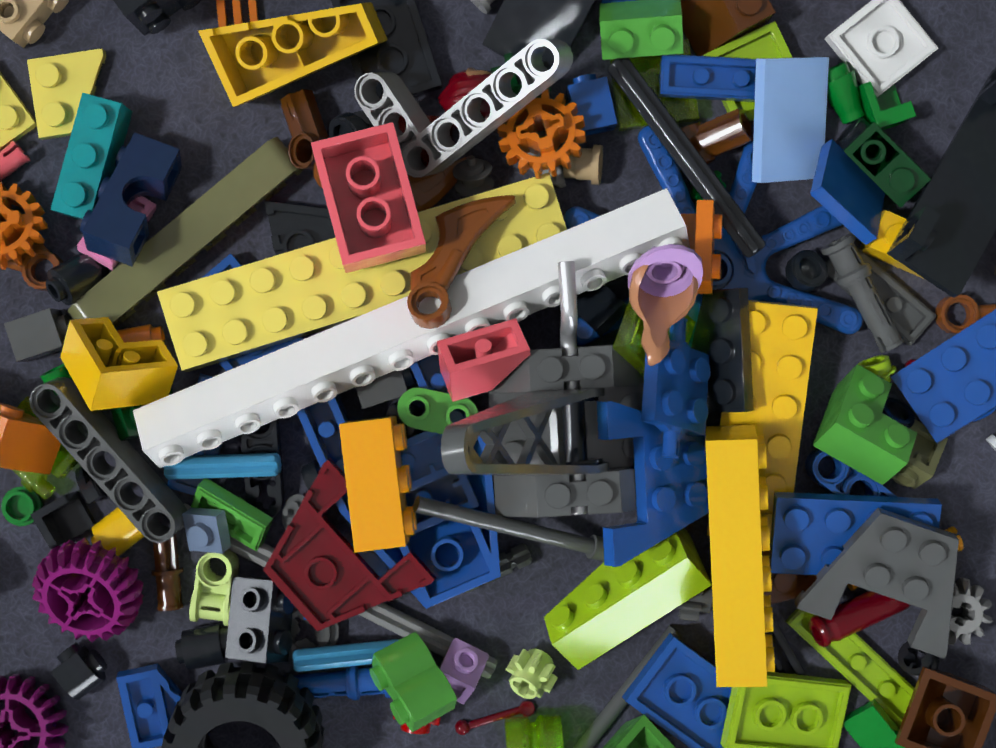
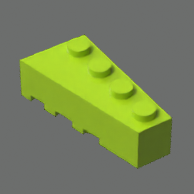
(625, 599)

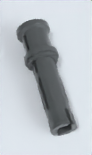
(856, 277)

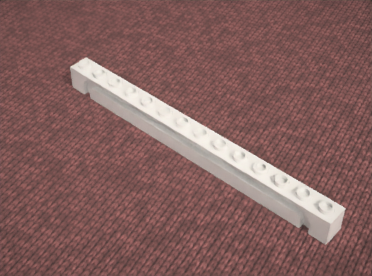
(391, 340)

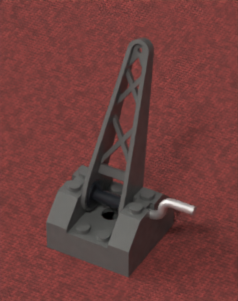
(539, 428)

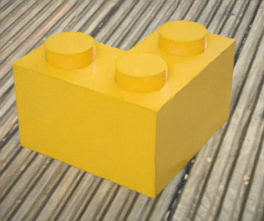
(114, 371)

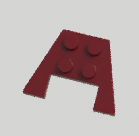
(319, 566)

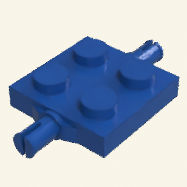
(677, 392)

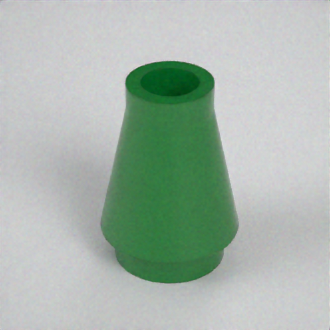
(844, 93)

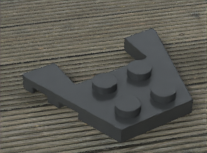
(900, 562)

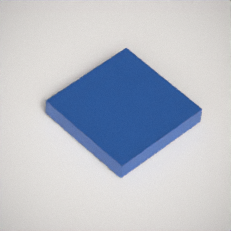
(848, 192)

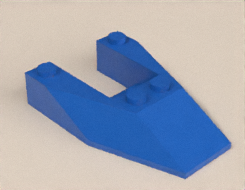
(453, 551)

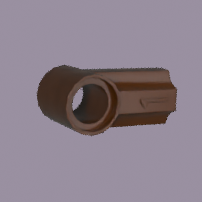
(304, 125)
(720, 134)

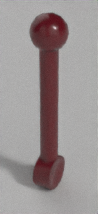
(525, 708)

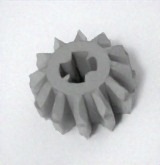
(973, 606)

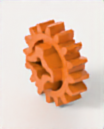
(559, 128)
(19, 230)

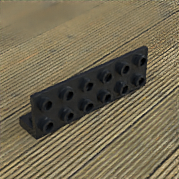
(958, 205)

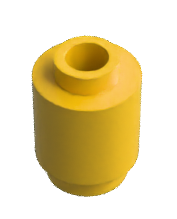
(116, 531)

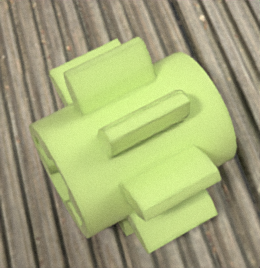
(531, 673)

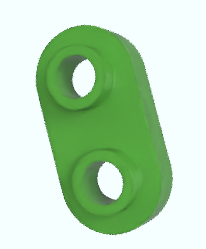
(437, 410)

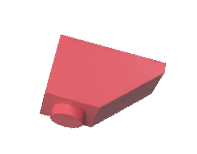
(481, 358)

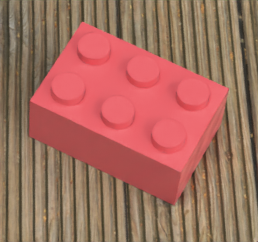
(369, 197)

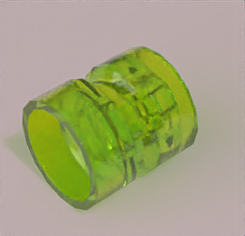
(543, 733)

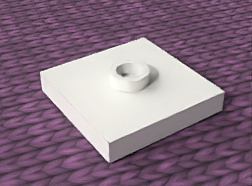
(881, 43)

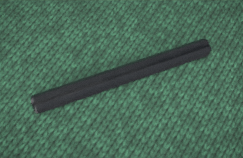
(686, 155)

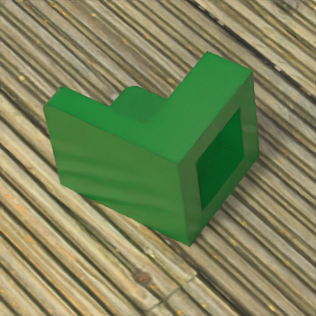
(885, 109)

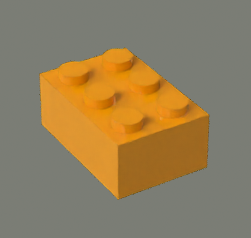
(377, 483)

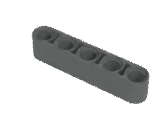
(90, 452)

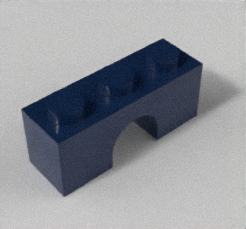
(141, 169)

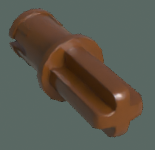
(167, 575)

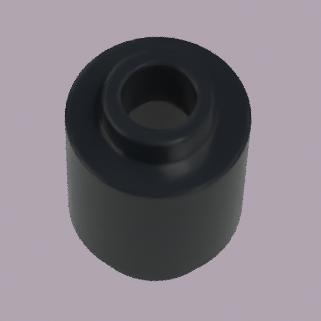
(74, 278)
(202, 646)

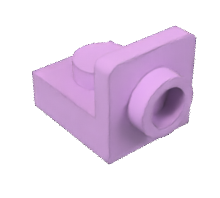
(463, 668)

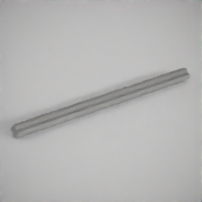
(380, 614)

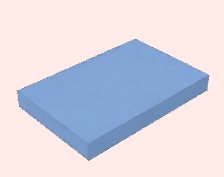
(789, 117)

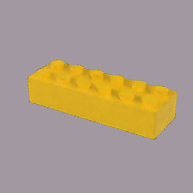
(737, 562)

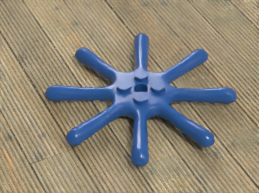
(736, 268)

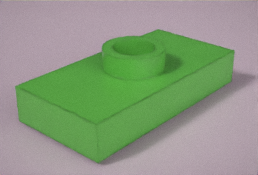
(243, 520)

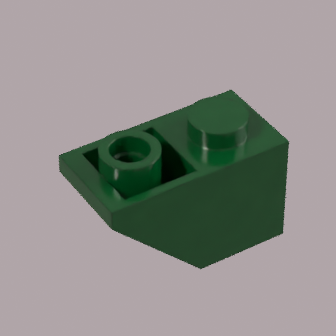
(887, 164)

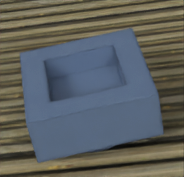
(206, 530)

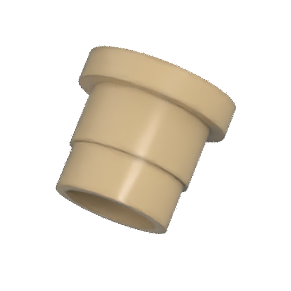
(587, 166)

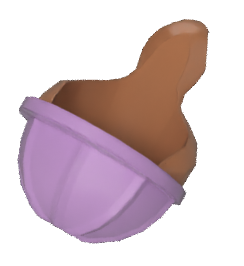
(662, 293)

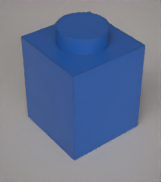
(593, 102)

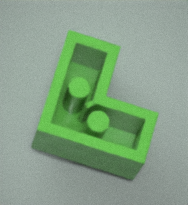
(858, 430)

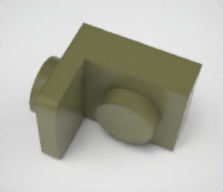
(922, 460)

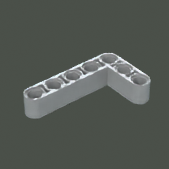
(466, 112)

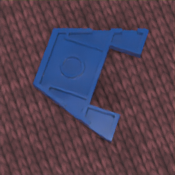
(667, 490)

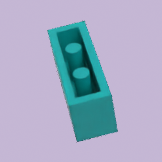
(90, 154)

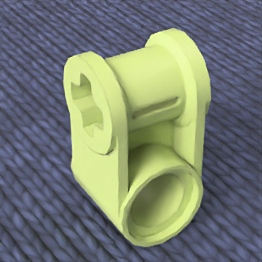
(213, 592)

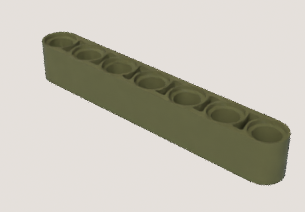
(188, 234)

